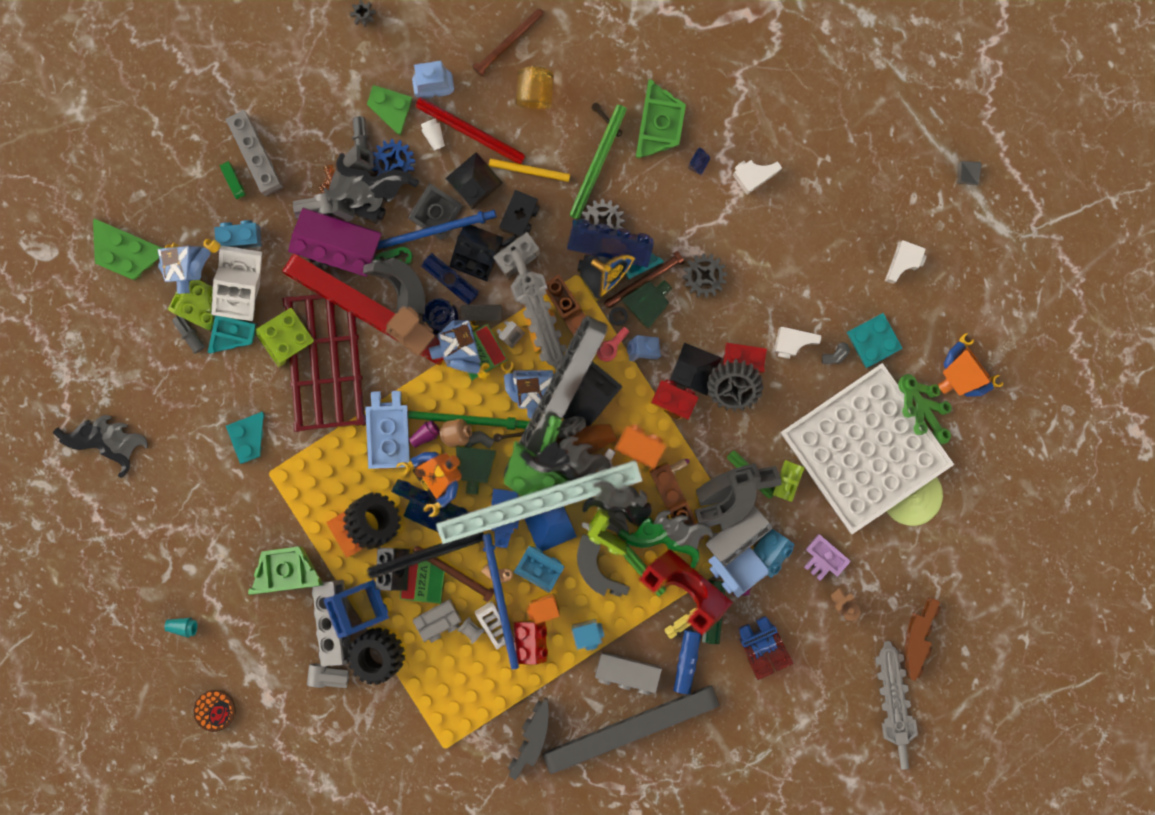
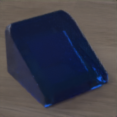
(699, 161)

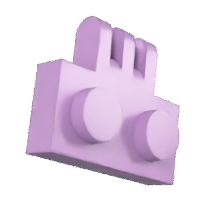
(825, 558)

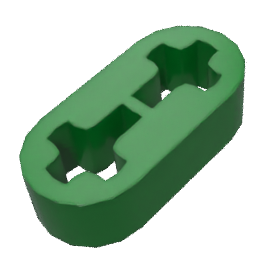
(232, 180)
(396, 253)

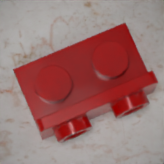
(748, 353)

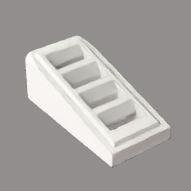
(484, 610)

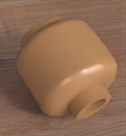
(455, 433)

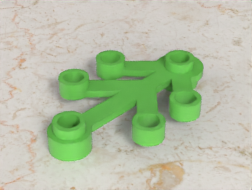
(911, 389)

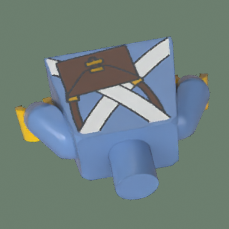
(184, 263)
(460, 348)
(526, 386)

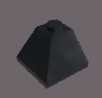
(474, 180)
(591, 276)
(694, 368)

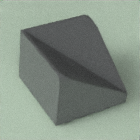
(968, 173)

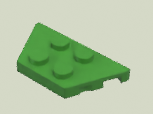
(660, 121)
(122, 251)
(525, 479)
(284, 571)

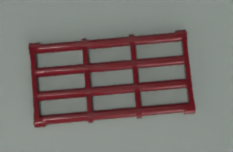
(336, 379)

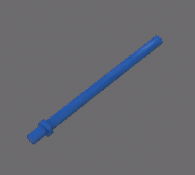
(480, 217)
(489, 549)

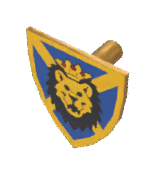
(612, 271)

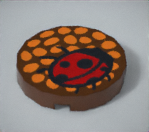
(214, 710)

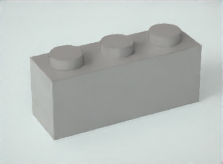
(739, 537)
(628, 673)

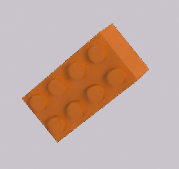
(640, 446)

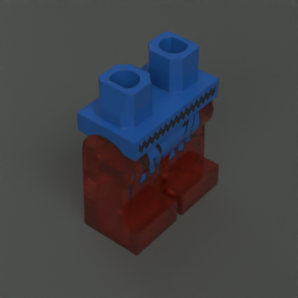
(763, 641)

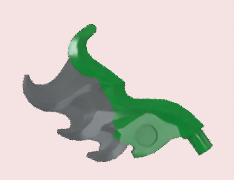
(671, 532)

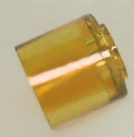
(534, 88)

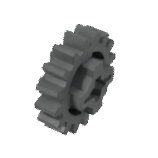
(712, 282)

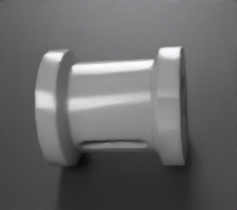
(470, 630)

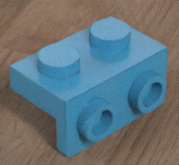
(773, 550)
(539, 568)

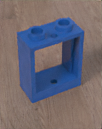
(338, 614)

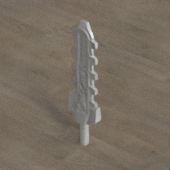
(529, 290)
(899, 726)

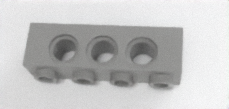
(254, 153)
(329, 654)

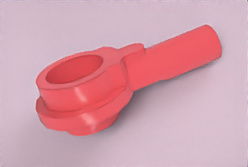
(609, 349)

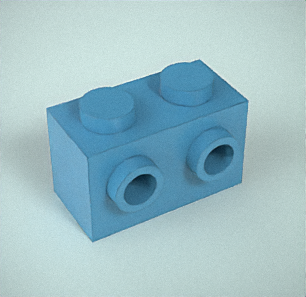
(239, 236)
(587, 634)

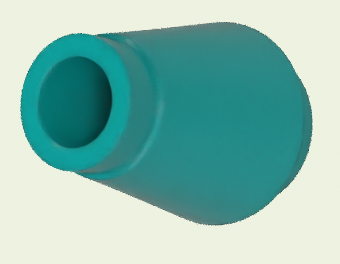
(183, 626)

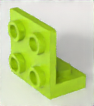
(195, 305)
(284, 336)
(599, 534)

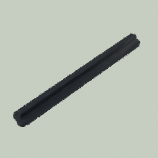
(423, 555)

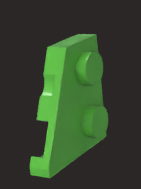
(390, 107)

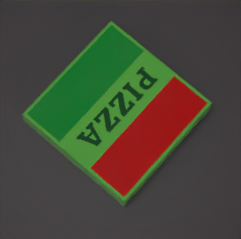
(488, 349)
(424, 583)

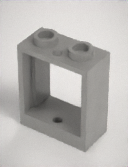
(528, 250)

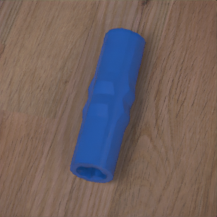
(687, 662)

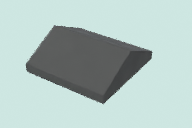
(434, 209)

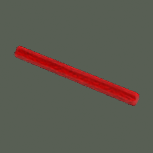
(470, 130)

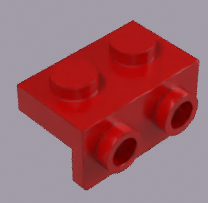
(675, 399)
(530, 642)

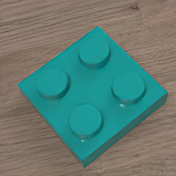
(874, 340)

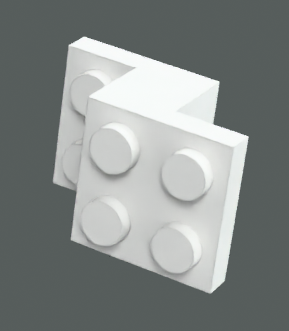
(236, 283)

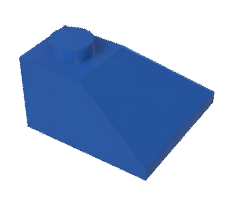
(550, 528)

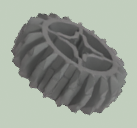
(743, 378)

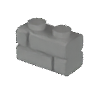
(437, 620)

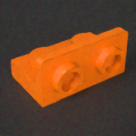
(345, 543)

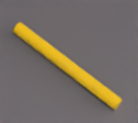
(529, 170)

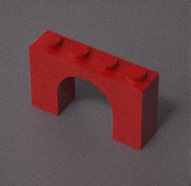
(675, 571)

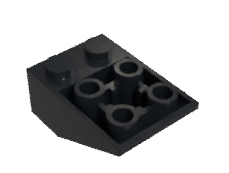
(592, 395)

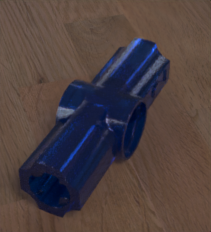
(440, 270)

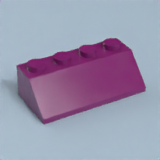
(334, 241)

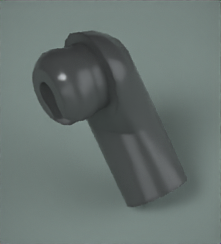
(838, 356)
(480, 437)

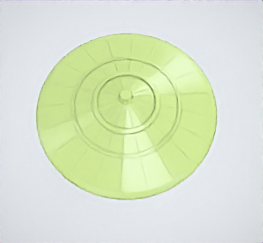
(919, 506)

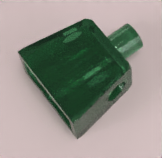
(648, 302)
(475, 466)

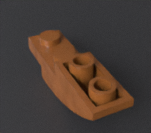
(565, 304)
(594, 435)
(671, 493)
(915, 646)

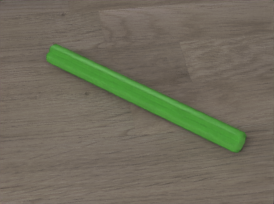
(598, 162)

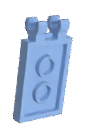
(387, 432)

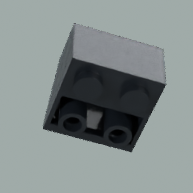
(475, 252)

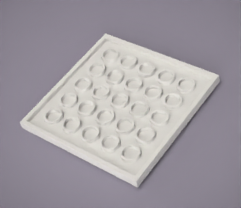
(865, 449)

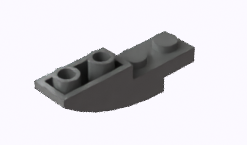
(720, 487)
(536, 732)

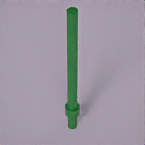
(510, 423)

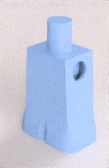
(432, 80)

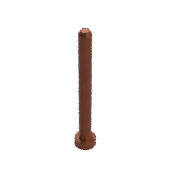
(479, 68)
(645, 279)
(487, 593)

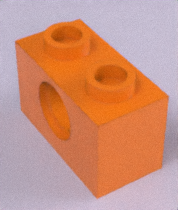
(543, 609)

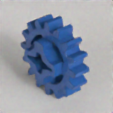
(395, 153)

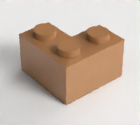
(409, 332)

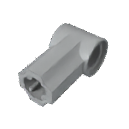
(318, 204)
(324, 676)

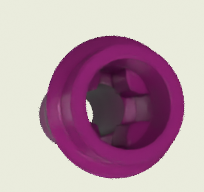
(427, 432)

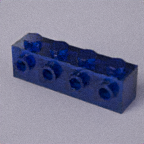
(608, 242)

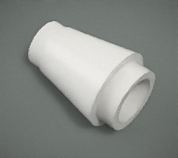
(433, 133)

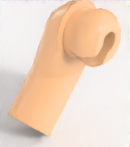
(505, 574)

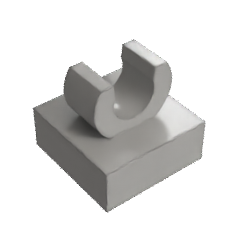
(511, 334)

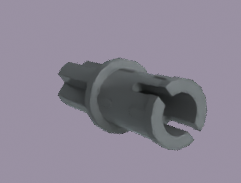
(360, 137)
(188, 334)

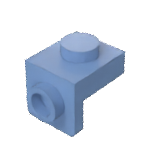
(643, 347)

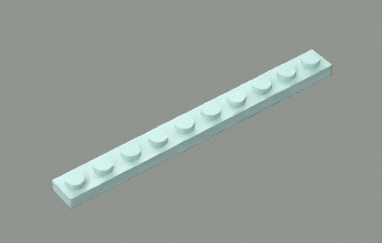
(536, 502)

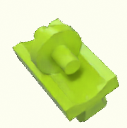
(790, 478)

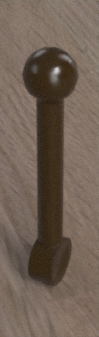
(596, 108)
(497, 437)

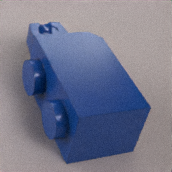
(503, 532)

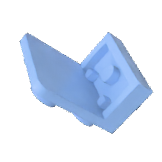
(740, 573)

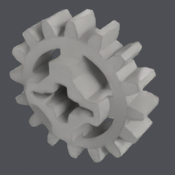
(611, 212)

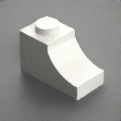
(752, 175)
(906, 257)
(791, 340)

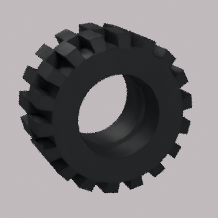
(358, 526)
(365, 666)

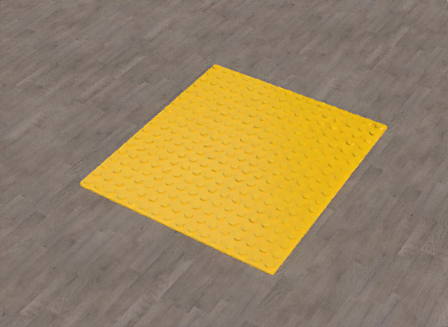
(451, 679)

